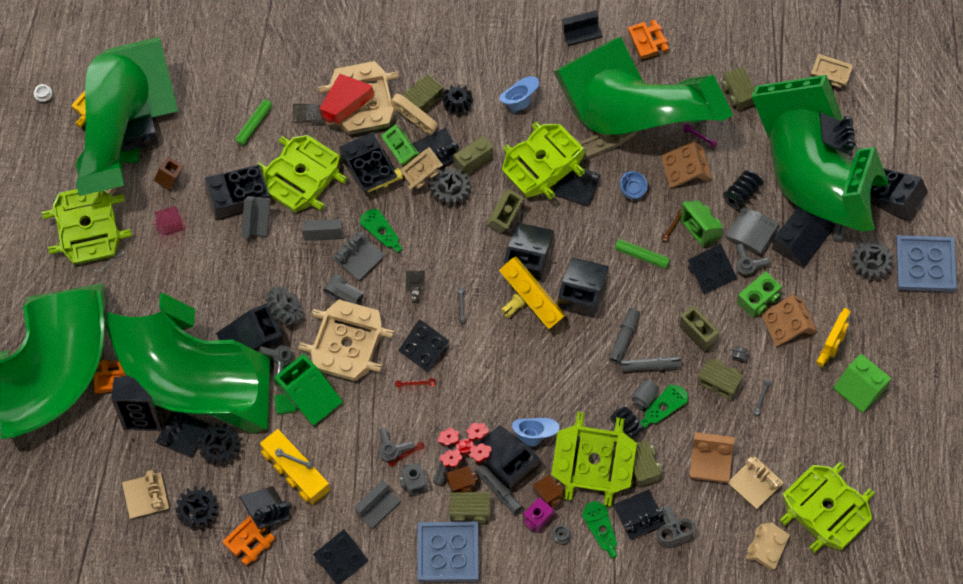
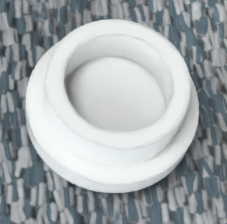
(42, 93)

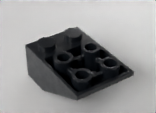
(367, 162)
(230, 189)
(901, 194)
(531, 247)
(582, 287)
(254, 329)
(510, 457)

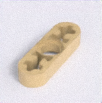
(414, 114)

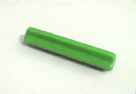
(253, 122)
(642, 253)

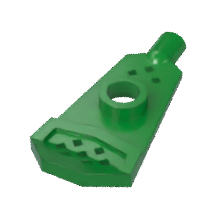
(375, 224)
(667, 398)
(598, 521)

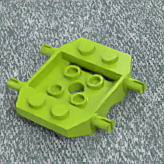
(320, 166)
(551, 167)
(70, 210)
(594, 475)
(818, 518)

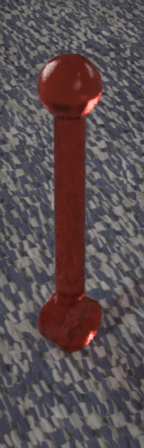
(431, 382)
(420, 445)

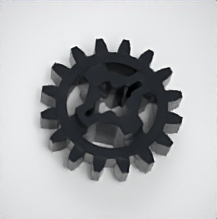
(212, 450)
(201, 514)

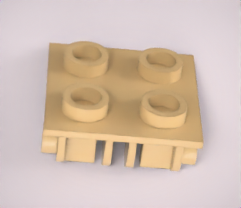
(755, 482)
(145, 495)

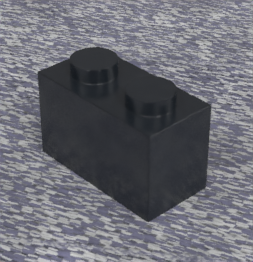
(139, 134)

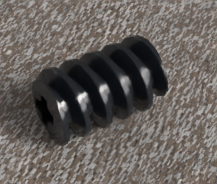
(742, 189)

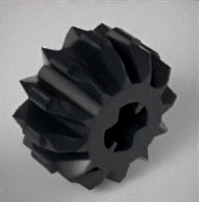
(457, 99)
(632, 425)

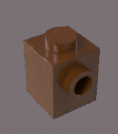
(168, 173)
(462, 480)
(549, 491)

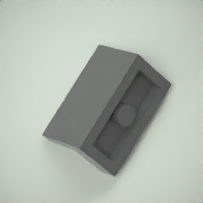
(255, 216)
(322, 230)
(376, 505)

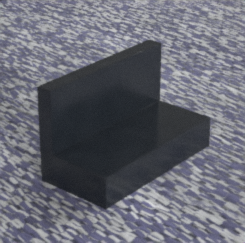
(581, 28)

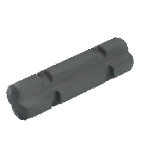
(441, 471)

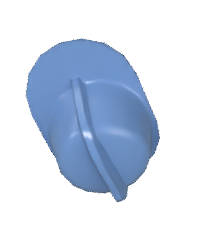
(519, 95)
(534, 430)

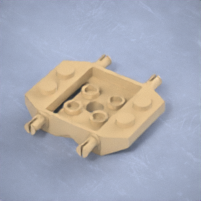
(378, 111)
(342, 361)

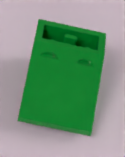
(307, 390)

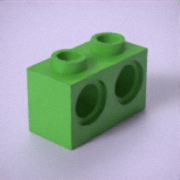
(400, 145)
(756, 292)

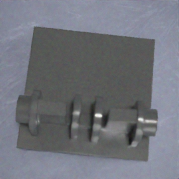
(358, 256)

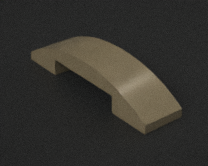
(602, 143)

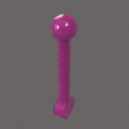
(687, 128)

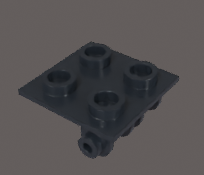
(838, 133)
(440, 144)
(577, 187)
(711, 268)
(424, 345)
(182, 433)
(266, 507)
(639, 514)
(340, 557)

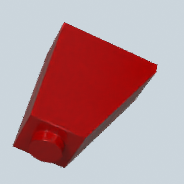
(345, 98)

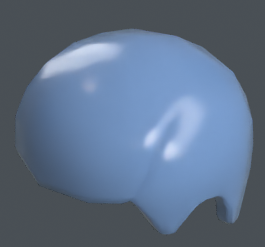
(633, 185)

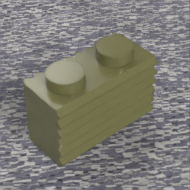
(739, 88)
(424, 93)
(473, 155)
(505, 211)
(699, 328)
(720, 378)
(645, 467)
(470, 507)

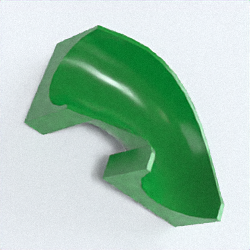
(119, 88)
(615, 100)
(807, 169)
(54, 359)
(192, 373)

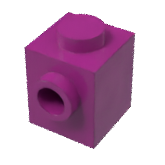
(537, 515)

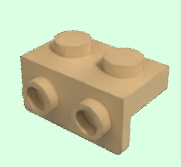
(836, 70)
(420, 168)
(767, 545)

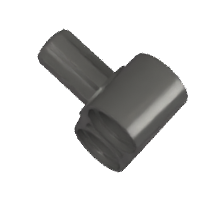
(673, 529)

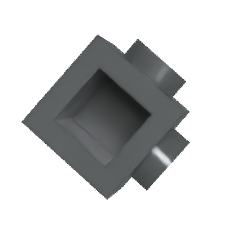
(413, 479)

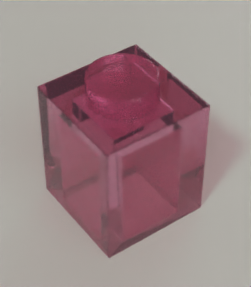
(168, 221)

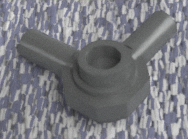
(747, 265)
(281, 355)
(389, 450)

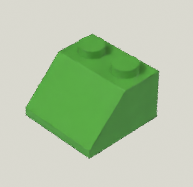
(700, 222)
(862, 383)

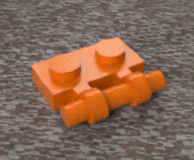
(643, 41)
(104, 380)
(245, 535)

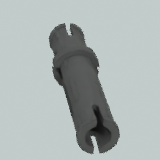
(626, 330)
(651, 363)
(504, 495)

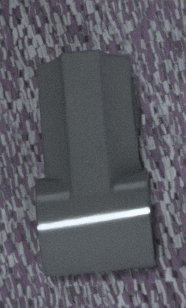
(339, 288)

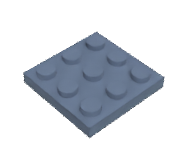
(926, 263)
(447, 552)

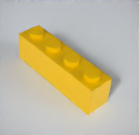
(532, 292)
(307, 481)

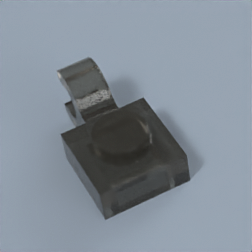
(415, 283)

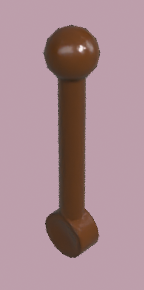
(664, 238)

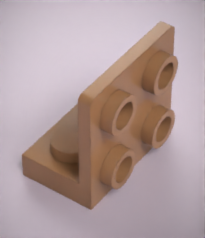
(686, 164)
(788, 320)
(711, 457)

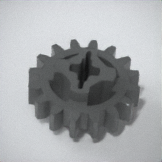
(442, 183)
(868, 265)
(284, 305)

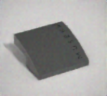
(752, 230)

